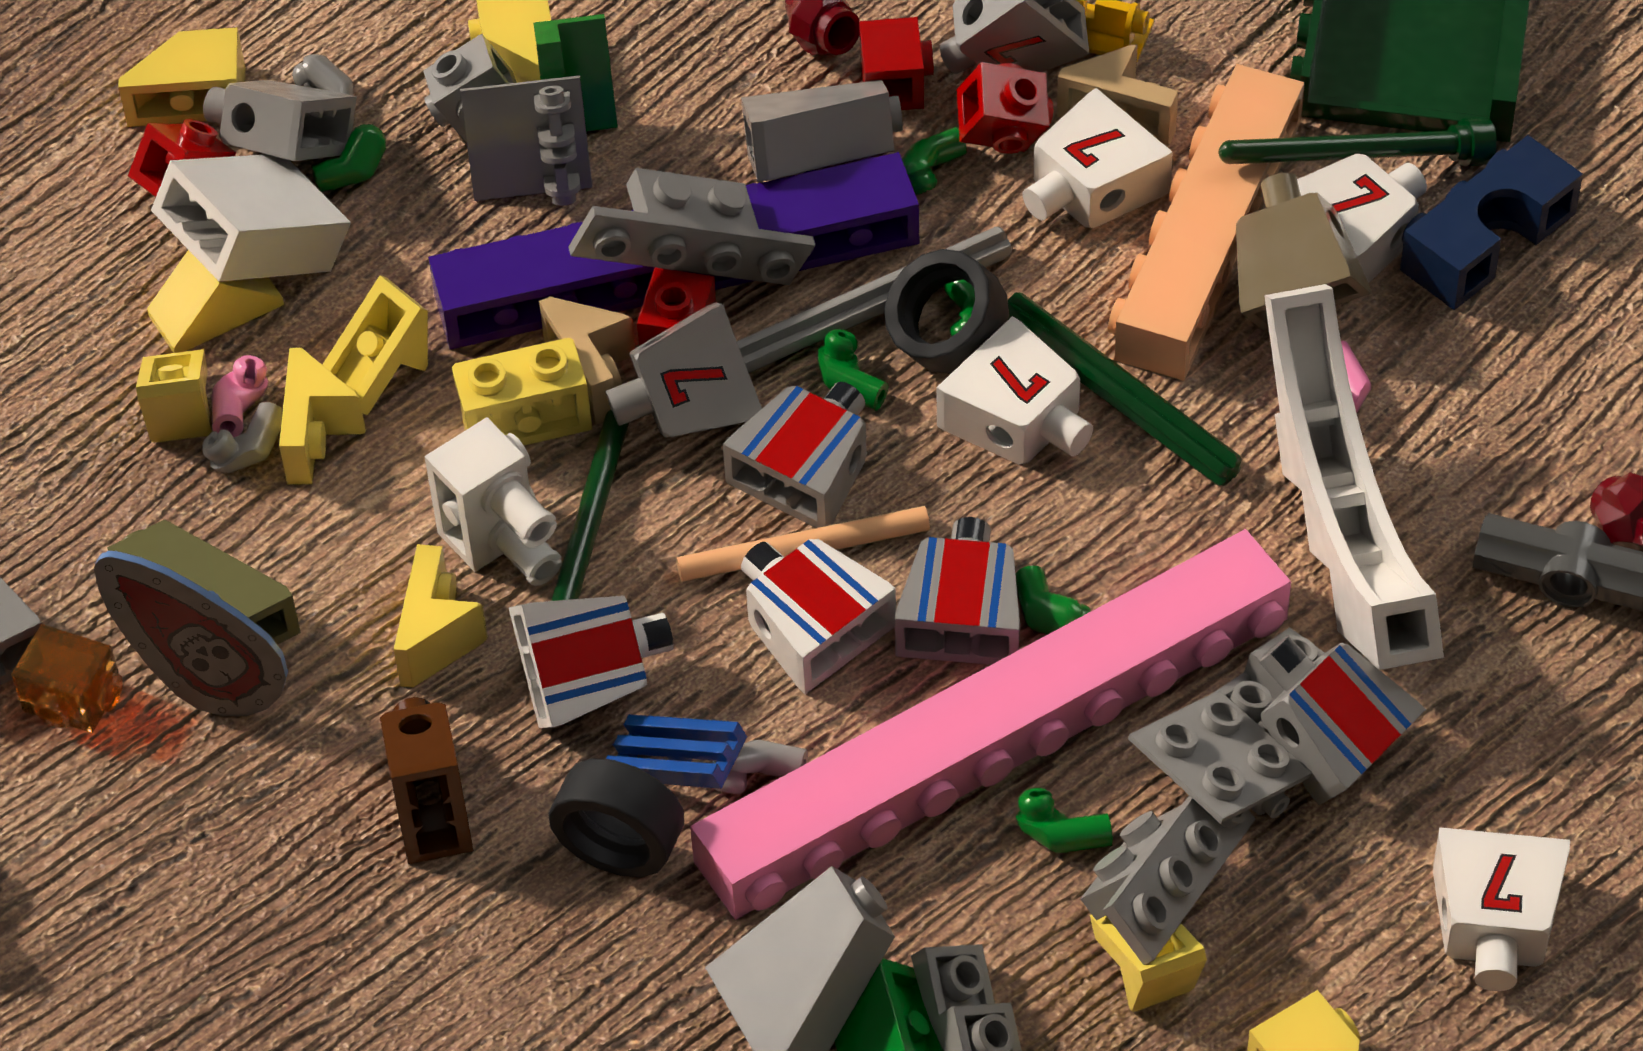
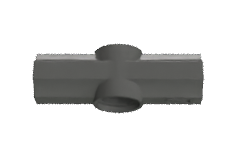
(1567, 563)

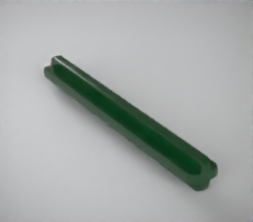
(1130, 394)

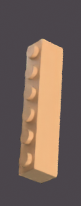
(1195, 240)

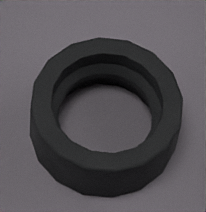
(915, 287)
(616, 817)

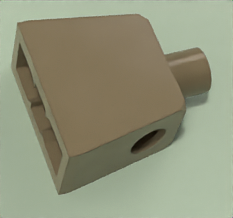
(1293, 247)

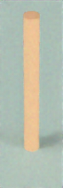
(837, 536)

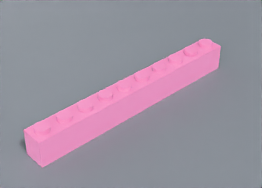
(989, 724)

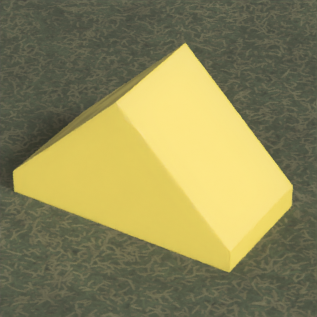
(198, 307)

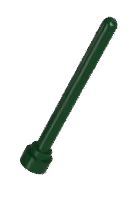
(1469, 142)
(590, 510)

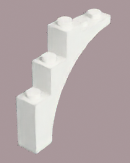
(1375, 587)

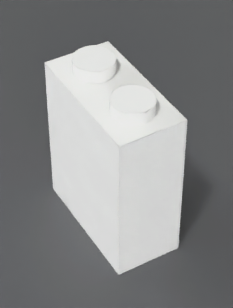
(250, 216)

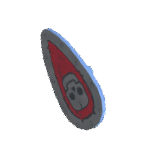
(191, 637)

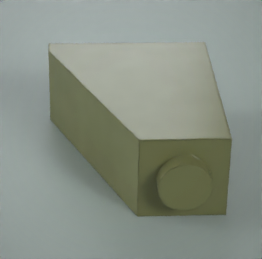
(238, 584)

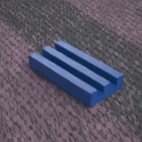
(681, 742)

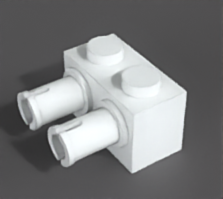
(487, 502)

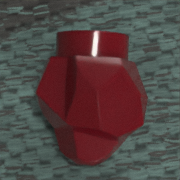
(823, 26)
(1619, 509)

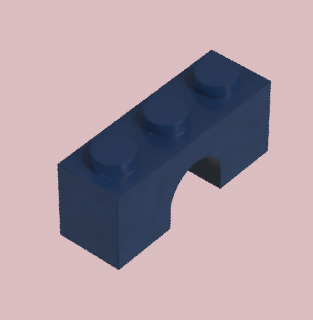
(1519, 190)

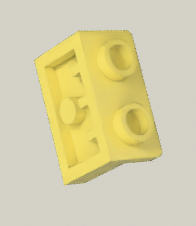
(526, 391)

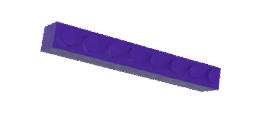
(498, 285)

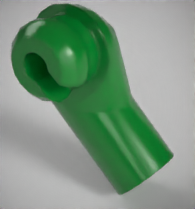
(931, 153)
(357, 161)
(841, 365)
(1041, 608)
(1057, 831)

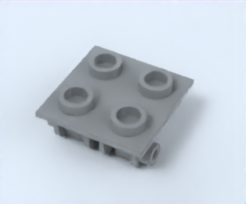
(527, 139)
(1222, 758)

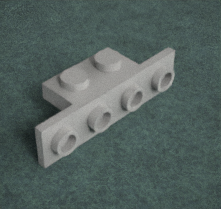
(691, 228)
(1161, 872)

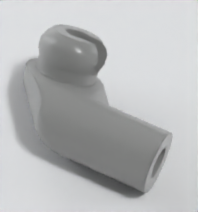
(320, 73)
(235, 453)
(763, 758)

